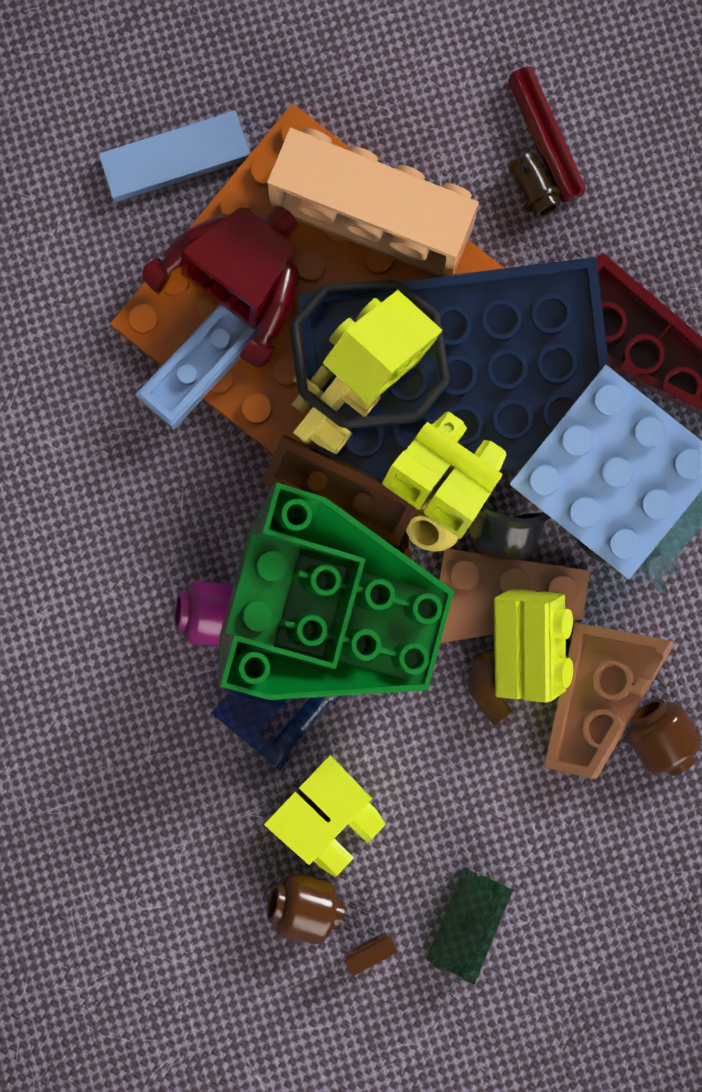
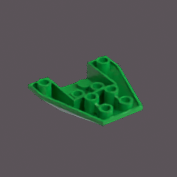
(327, 607)

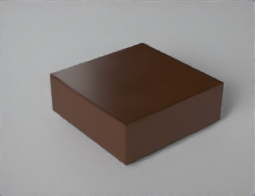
(370, 953)

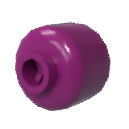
(202, 611)

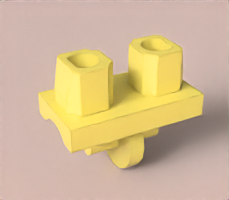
(317, 426)

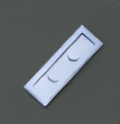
(174, 156)
(196, 366)

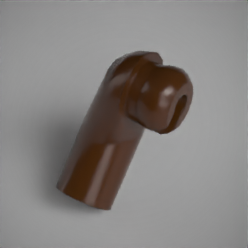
(482, 687)

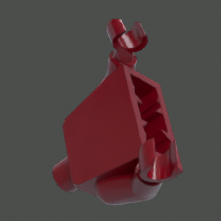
(241, 266)

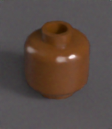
(664, 737)
(305, 909)

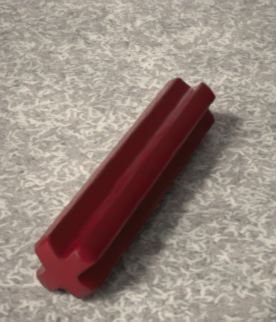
(546, 134)

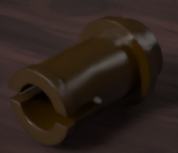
(536, 188)

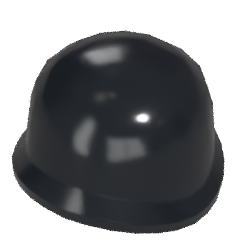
(505, 535)

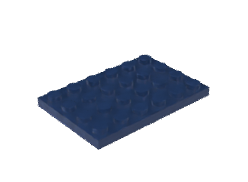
(516, 356)

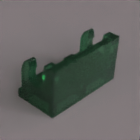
(469, 925)

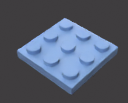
(615, 472)

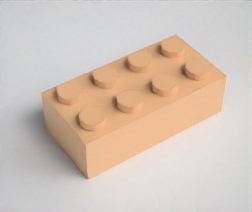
(372, 202)

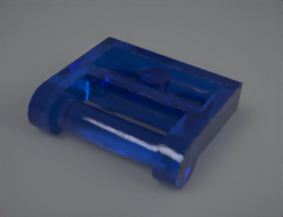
(250, 715)

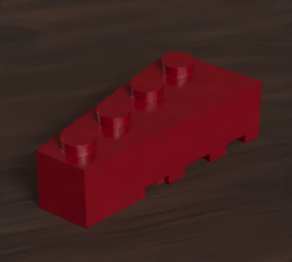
(649, 340)

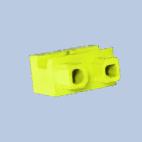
(437, 456)
(310, 833)

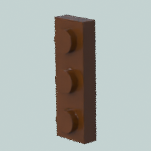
(343, 485)

